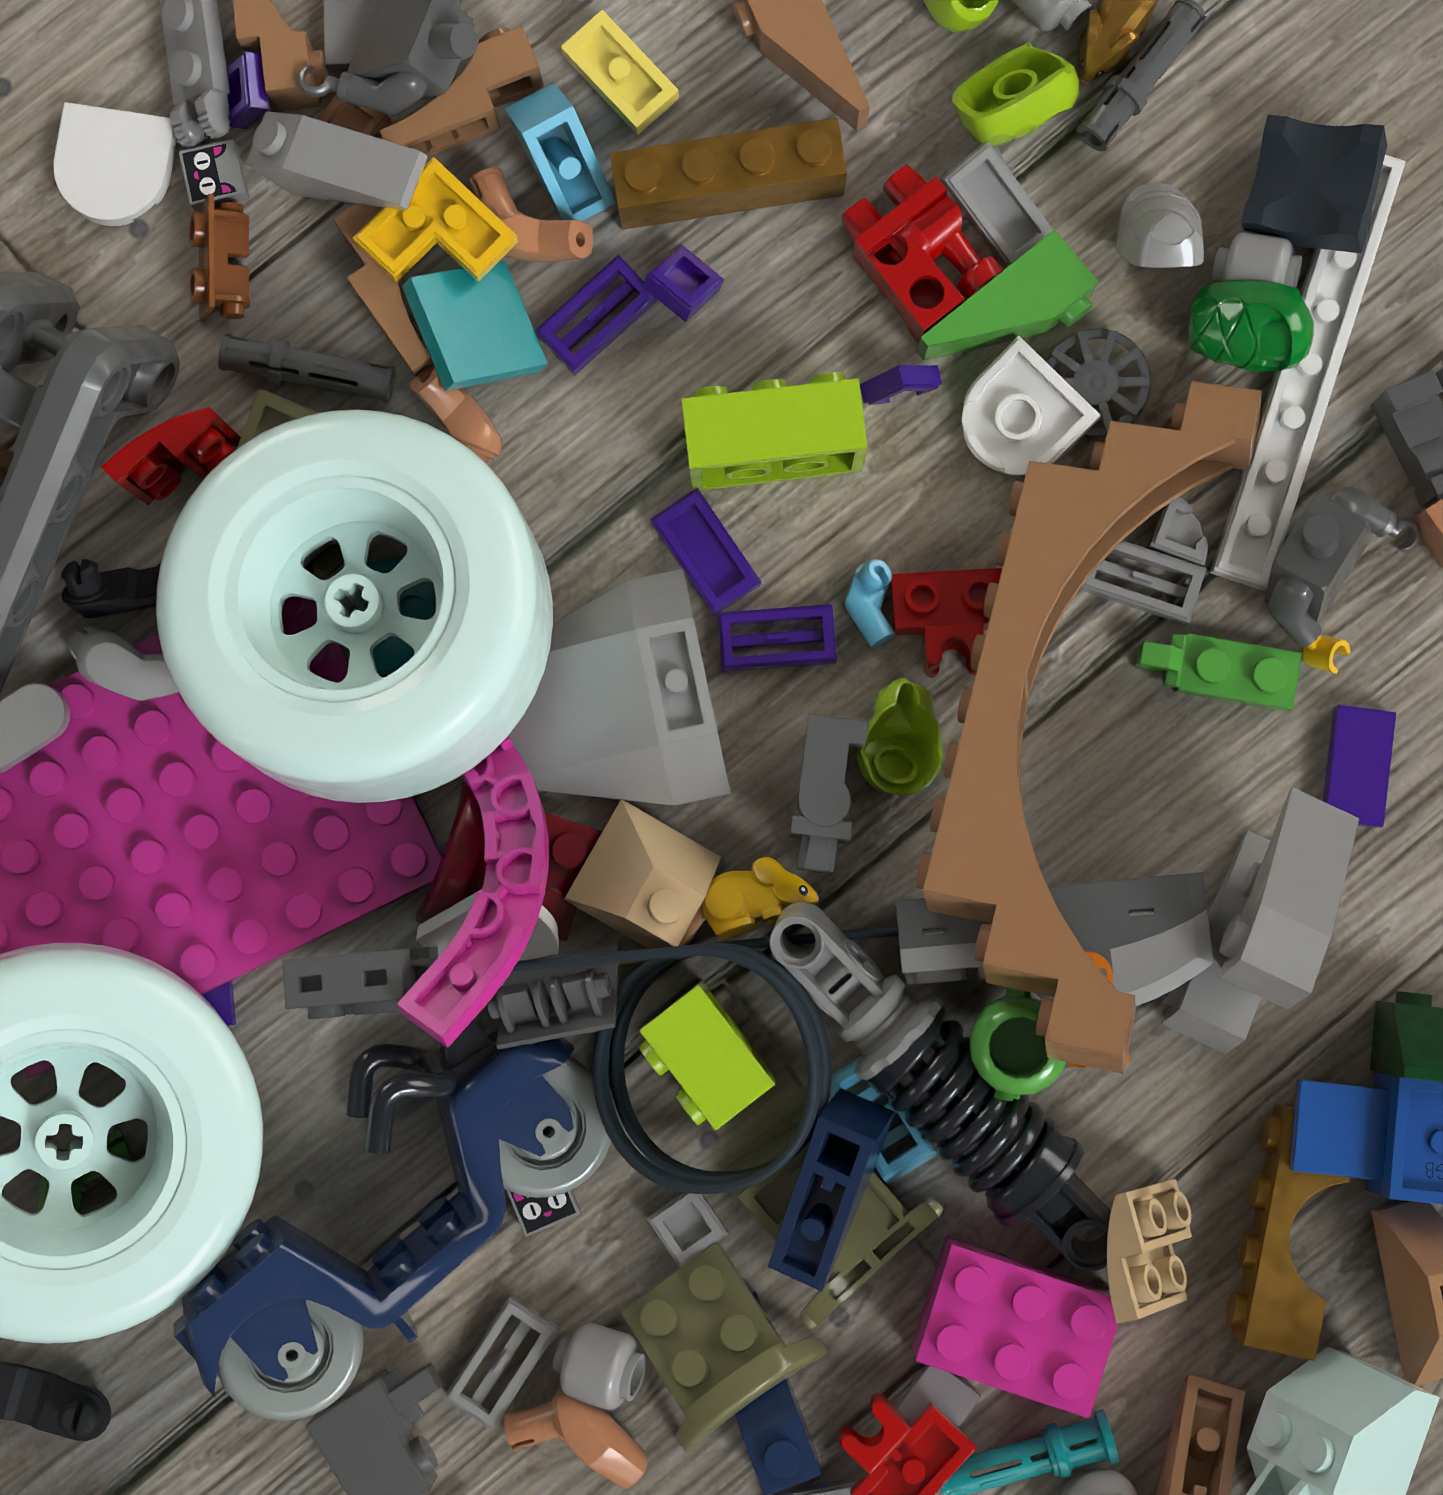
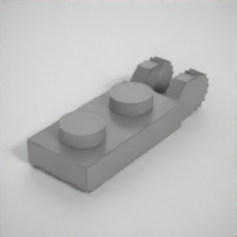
(196, 70)

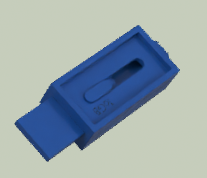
(1373, 1134)

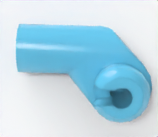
(865, 601)

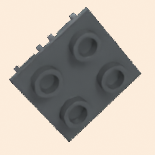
(556, 1000)

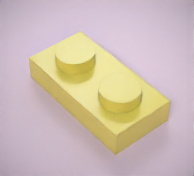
(620, 72)

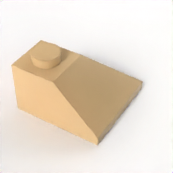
(644, 878)

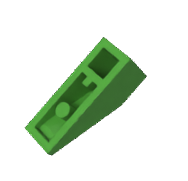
(1023, 300)

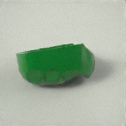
(1250, 325)

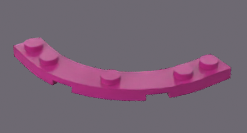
(501, 913)

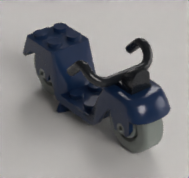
(289, 1312)

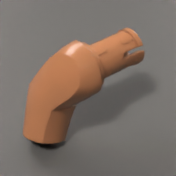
(537, 238)
(458, 414)
(586, 1430)

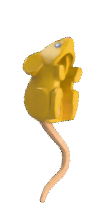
(745, 898)

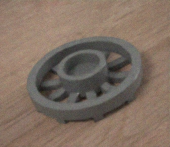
(1099, 380)

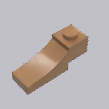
(282, 52)
(497, 74)
(381, 294)

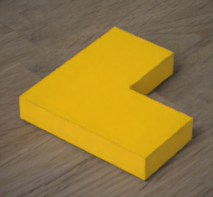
(441, 214)

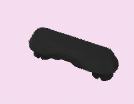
(108, 592)
(52, 1403)

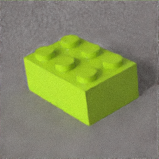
(774, 432)
(706, 1056)

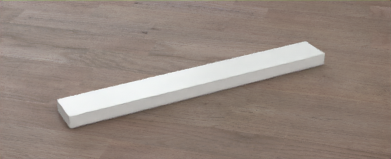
(1298, 404)

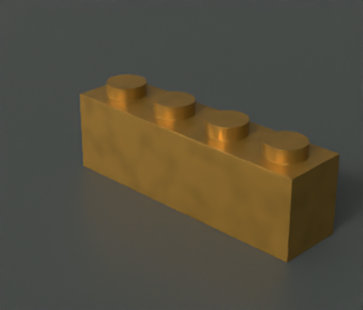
(729, 173)

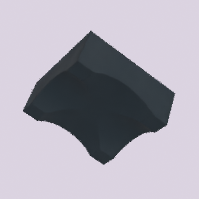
(1316, 183)

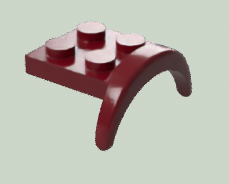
(464, 865)

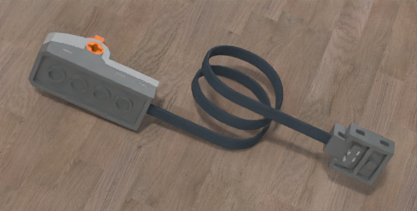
(1141, 930)

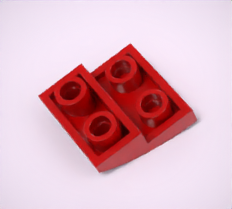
(153, 461)

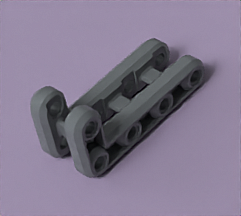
(61, 427)

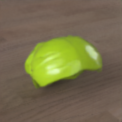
(902, 741)

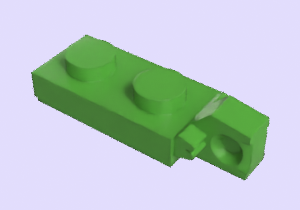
(1224, 670)

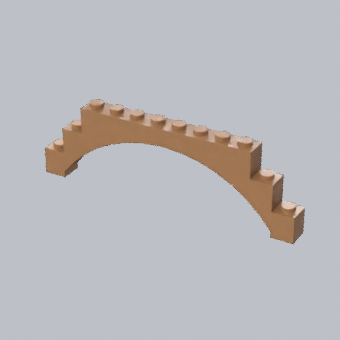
(982, 846)

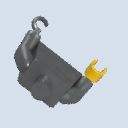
(402, 56)
(1318, 562)

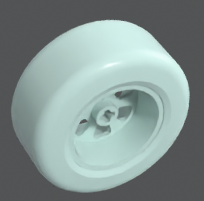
(246, 551)
(202, 1161)

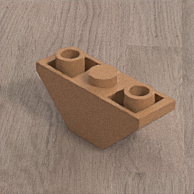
(1412, 1266)

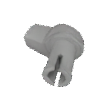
(120, 666)

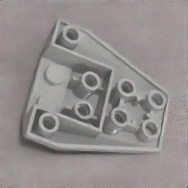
(626, 701)

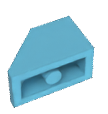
(560, 153)

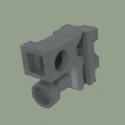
(1414, 426)
(822, 792)

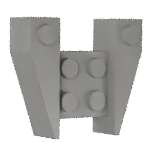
(1268, 923)

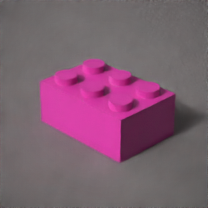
(1016, 1326)

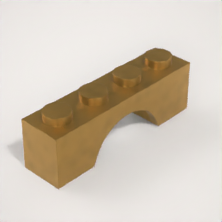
(1273, 1303)

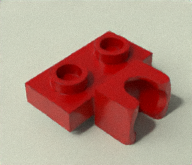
(944, 609)
(906, 1455)

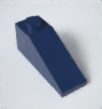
(830, 1187)
(778, 1438)

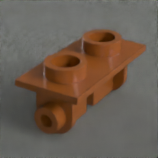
(220, 236)

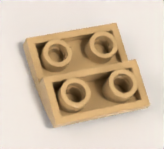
(1140, 1253)

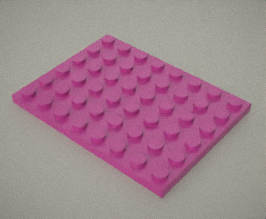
(181, 849)

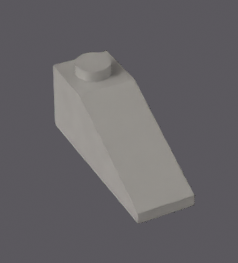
(334, 162)

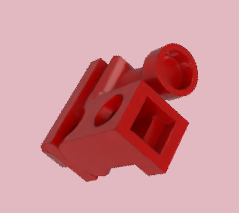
(904, 243)

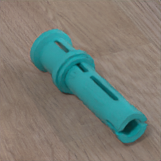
(1059, 1459)

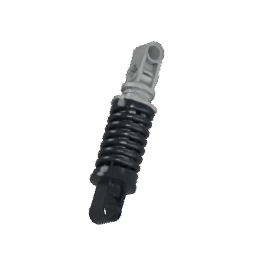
(930, 1073)

